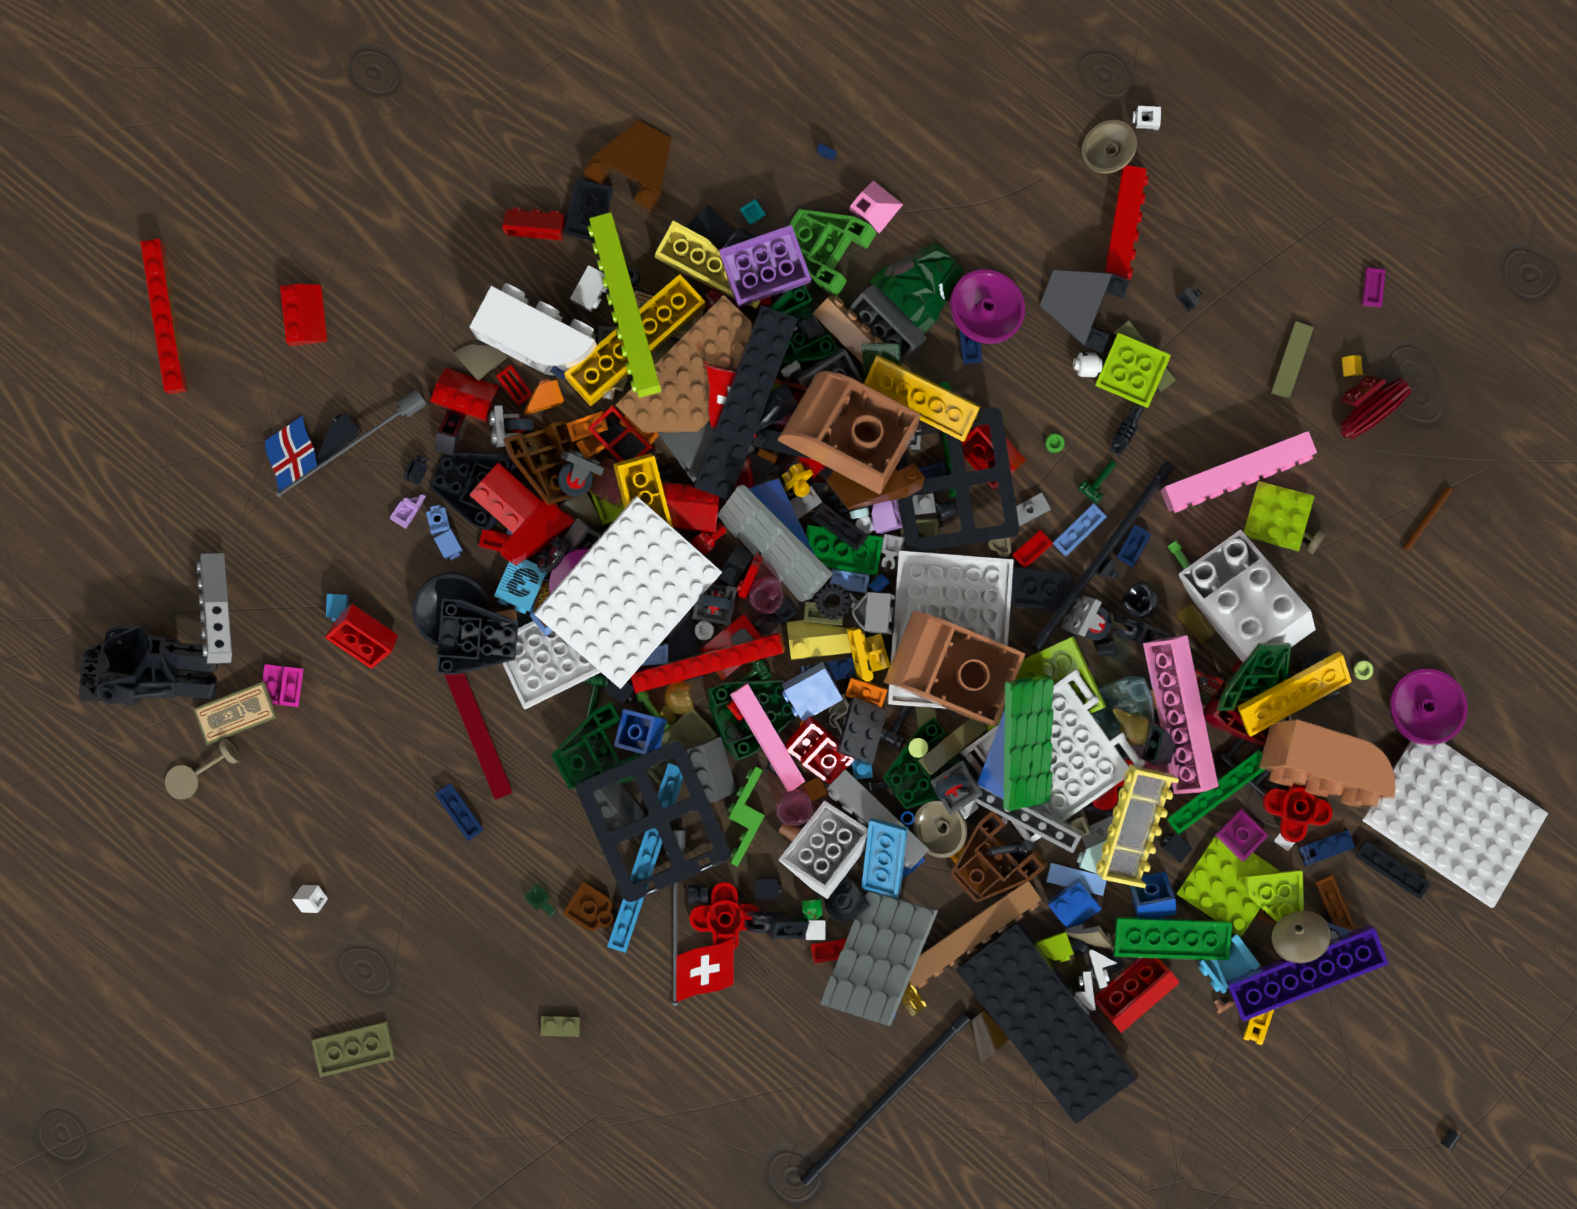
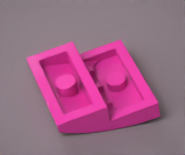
(283, 684)

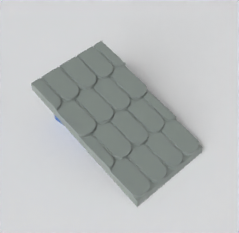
(770, 527)
(879, 958)

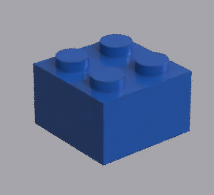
(639, 732)

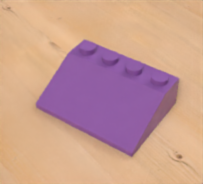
(764, 266)

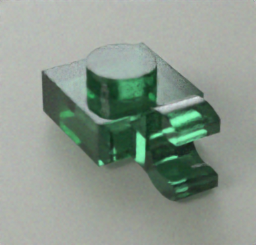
(538, 898)

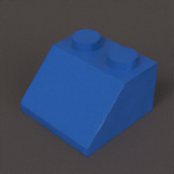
(1155, 899)
(1074, 904)

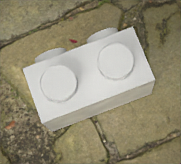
(589, 289)

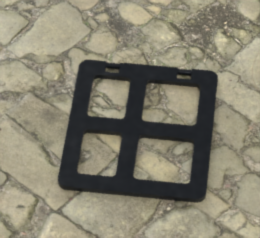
(960, 481)
(658, 819)

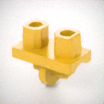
(796, 479)
(876, 652)

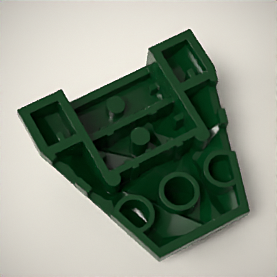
(920, 284)

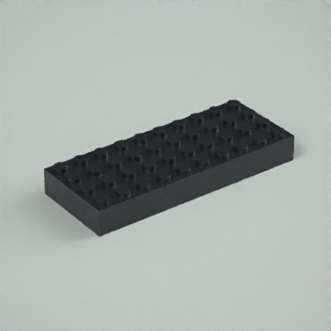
(1047, 1022)

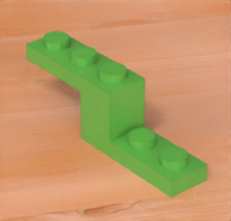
(745, 815)

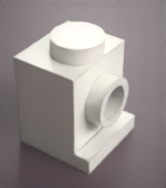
(1153, 115)

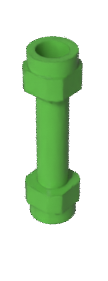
(1175, 548)
(643, 697)

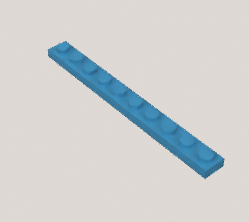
(644, 863)

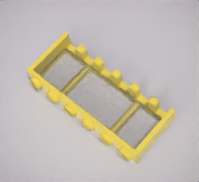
(1135, 825)

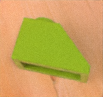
(1056, 947)

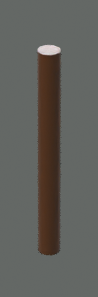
(1427, 519)

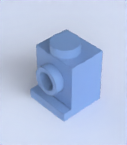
(438, 527)

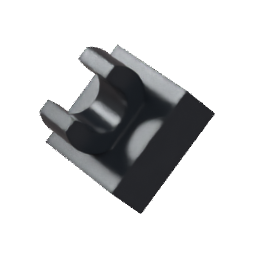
(1189, 298)
(1107, 569)

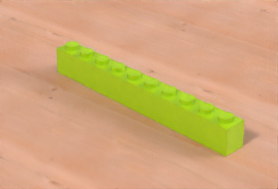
(625, 305)

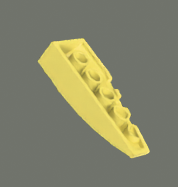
(695, 258)

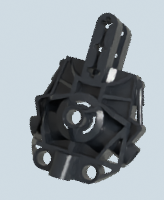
(142, 666)

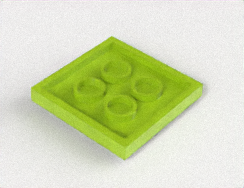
(1133, 370)
(1278, 516)

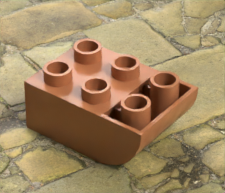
(851, 429)
(953, 667)
(1328, 763)

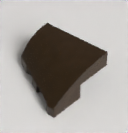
(987, 1035)

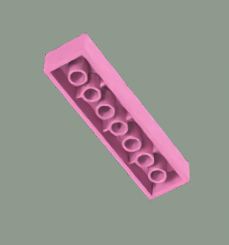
(1241, 470)
(1181, 713)

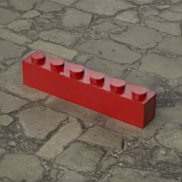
(1125, 220)

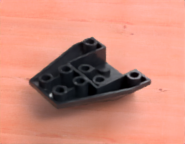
(460, 475)
(473, 637)

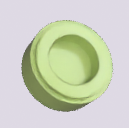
(1363, 670)
(918, 747)

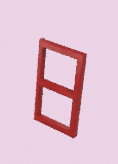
(629, 428)

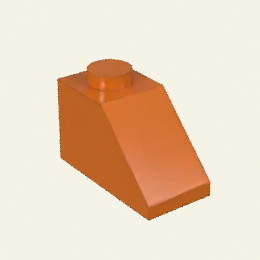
(544, 397)

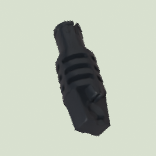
(1126, 431)

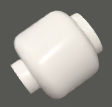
(1087, 364)

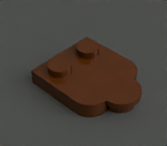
(590, 908)

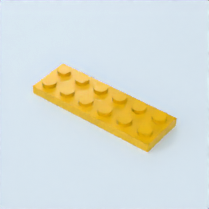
(934, 403)
(1294, 693)

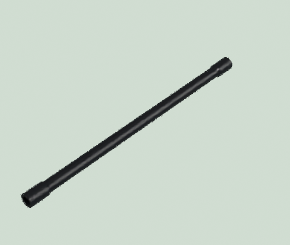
(1045, 633)
(815, 1170)

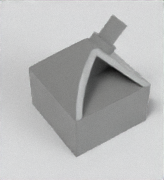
(874, 612)

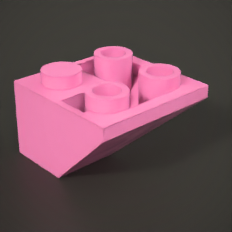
(875, 206)

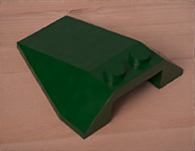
(1258, 673)

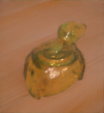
(676, 700)
(1133, 726)

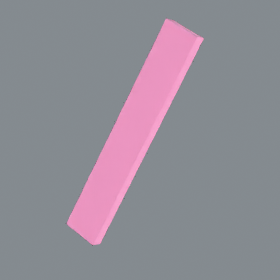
(767, 737)

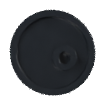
(552, 554)

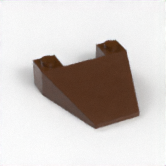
(639, 155)
(899, 486)
(987, 874)

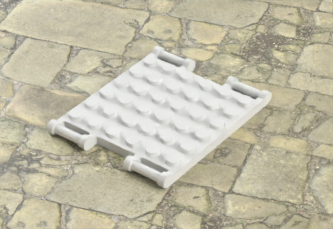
(1082, 754)

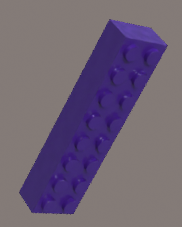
(1290, 981)

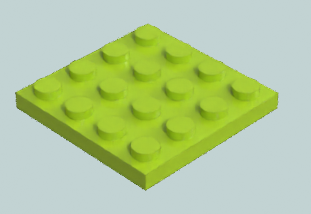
(1058, 663)
(1219, 886)

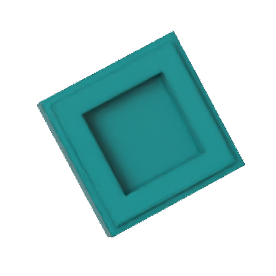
(752, 212)

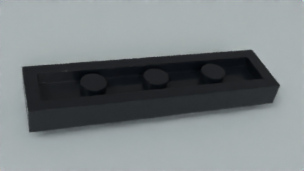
(1392, 870)

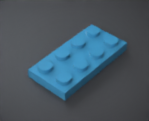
(884, 858)

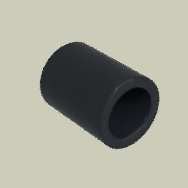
(1450, 1139)

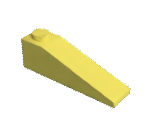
(816, 640)

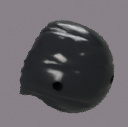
(1141, 600)

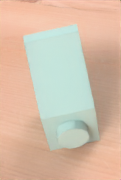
(1090, 857)

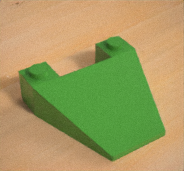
(823, 242)

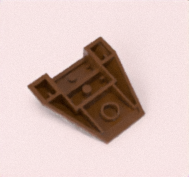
(540, 460)

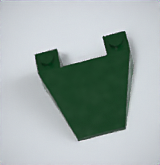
(589, 749)

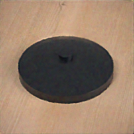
(429, 599)

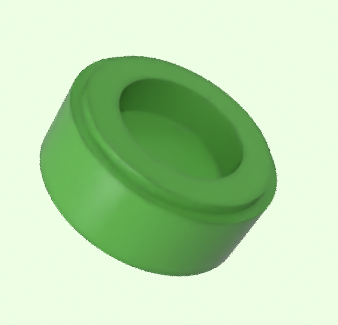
(1054, 443)

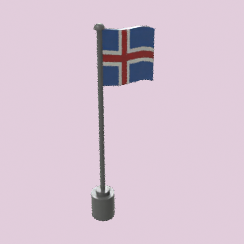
(294, 455)

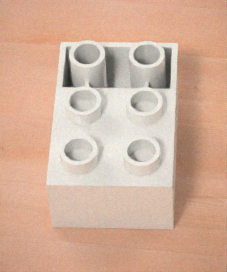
(531, 333)
(1246, 597)

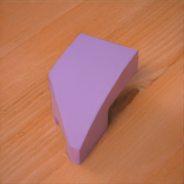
(407, 510)

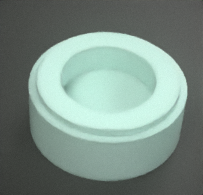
(859, 513)

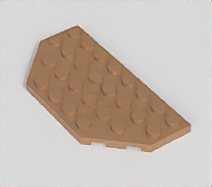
(683, 380)

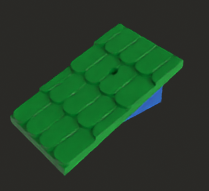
(1022, 748)

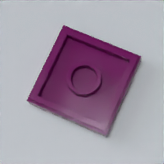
(1241, 835)

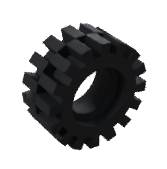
(825, 594)

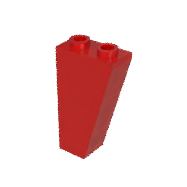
(536, 532)

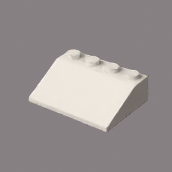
(825, 849)

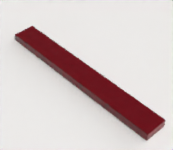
(479, 735)

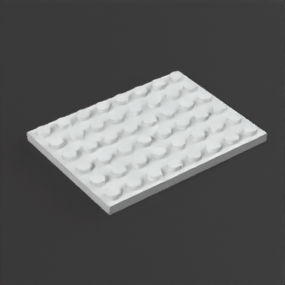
(955, 589)
(627, 592)
(1457, 819)

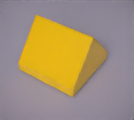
(1352, 366)

